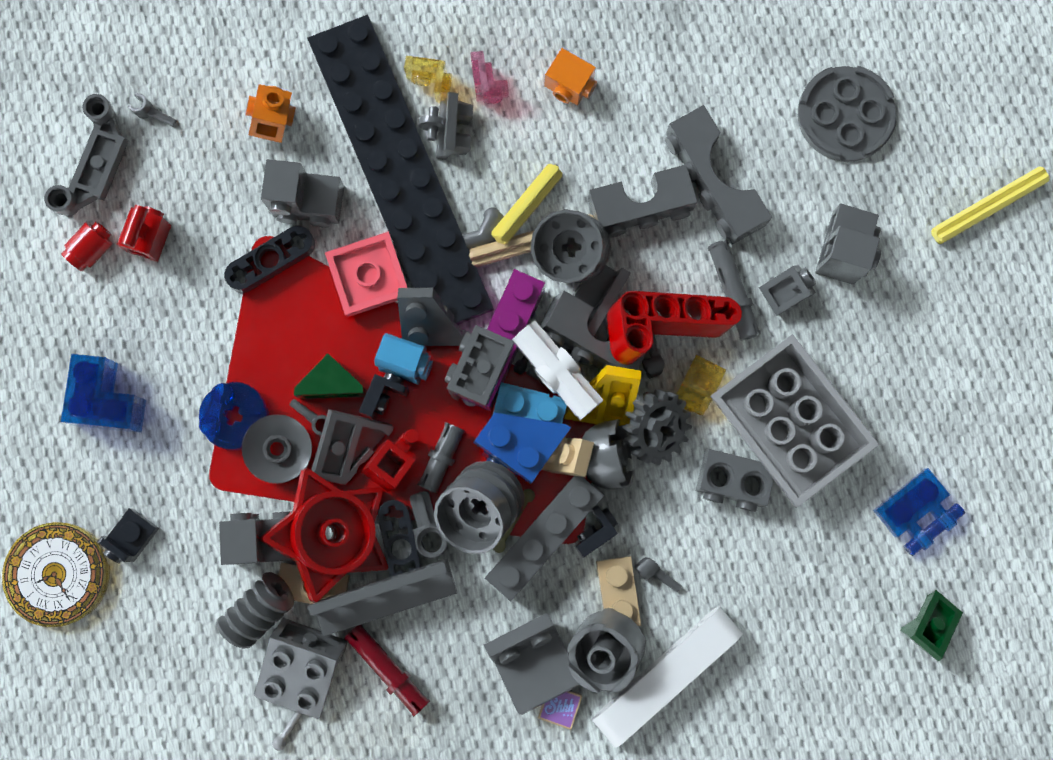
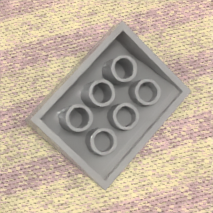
(794, 421)

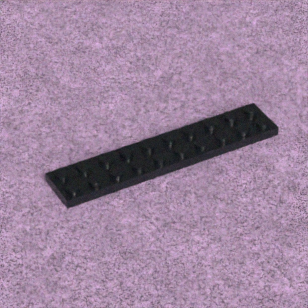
(398, 167)

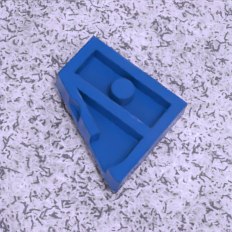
(521, 442)

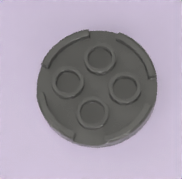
(847, 113)

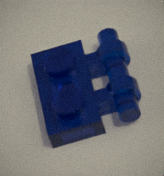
(913, 502)

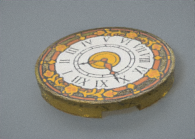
(55, 574)

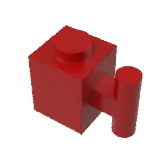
(144, 232)
(391, 461)

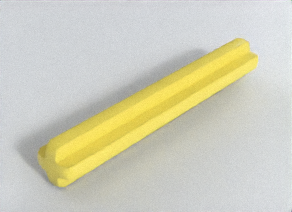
(990, 205)

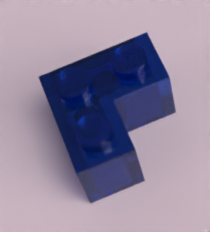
(92, 400)

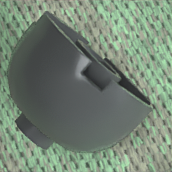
(609, 456)

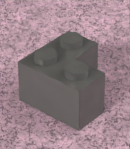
(298, 195)
(850, 245)
(241, 539)

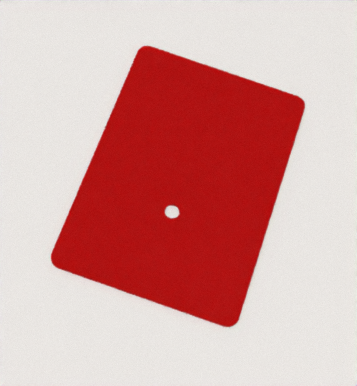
(291, 327)

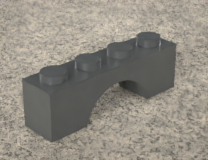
(736, 210)
(544, 537)

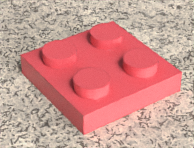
(366, 274)

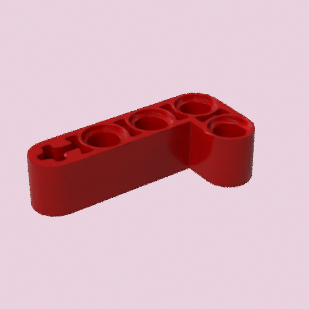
(709, 318)

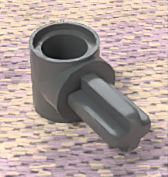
(425, 521)

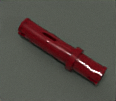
(388, 671)

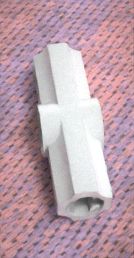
(557, 370)

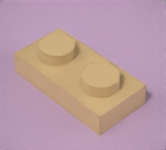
(570, 457)
(618, 587)

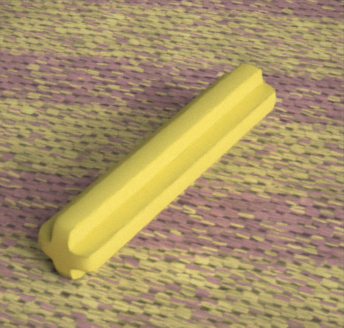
(527, 204)

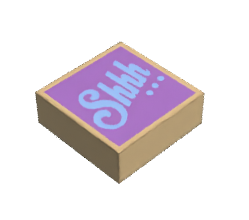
(561, 709)

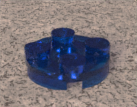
(224, 399)

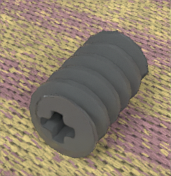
(256, 611)

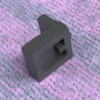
(788, 289)

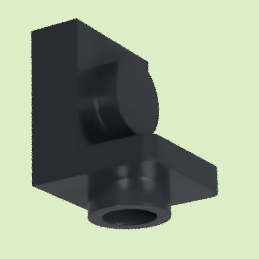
(376, 398)
(128, 537)
(593, 538)

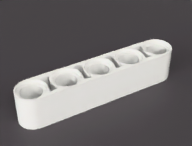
(667, 676)

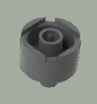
(606, 651)

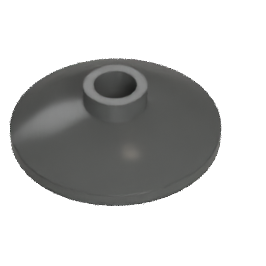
(273, 467)

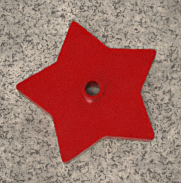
(304, 540)

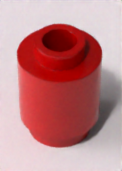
(87, 245)

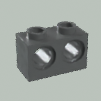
(736, 471)

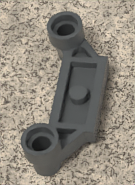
(96, 164)

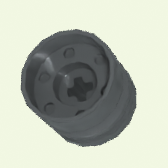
(557, 232)
(479, 507)

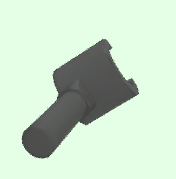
(147, 110)
(655, 364)
(309, 415)
(648, 568)

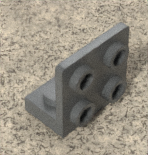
(479, 366)
(532, 664)
(299, 668)

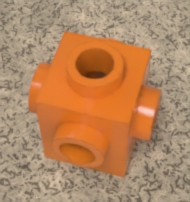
(270, 113)

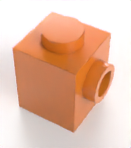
(570, 78)

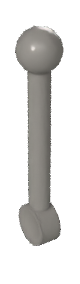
(279, 742)

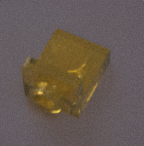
(427, 71)
(699, 384)

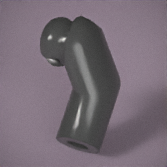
(483, 236)

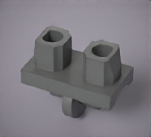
(450, 114)

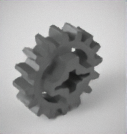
(657, 427)

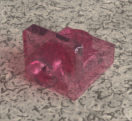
(485, 86)

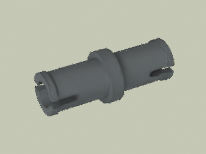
(441, 457)

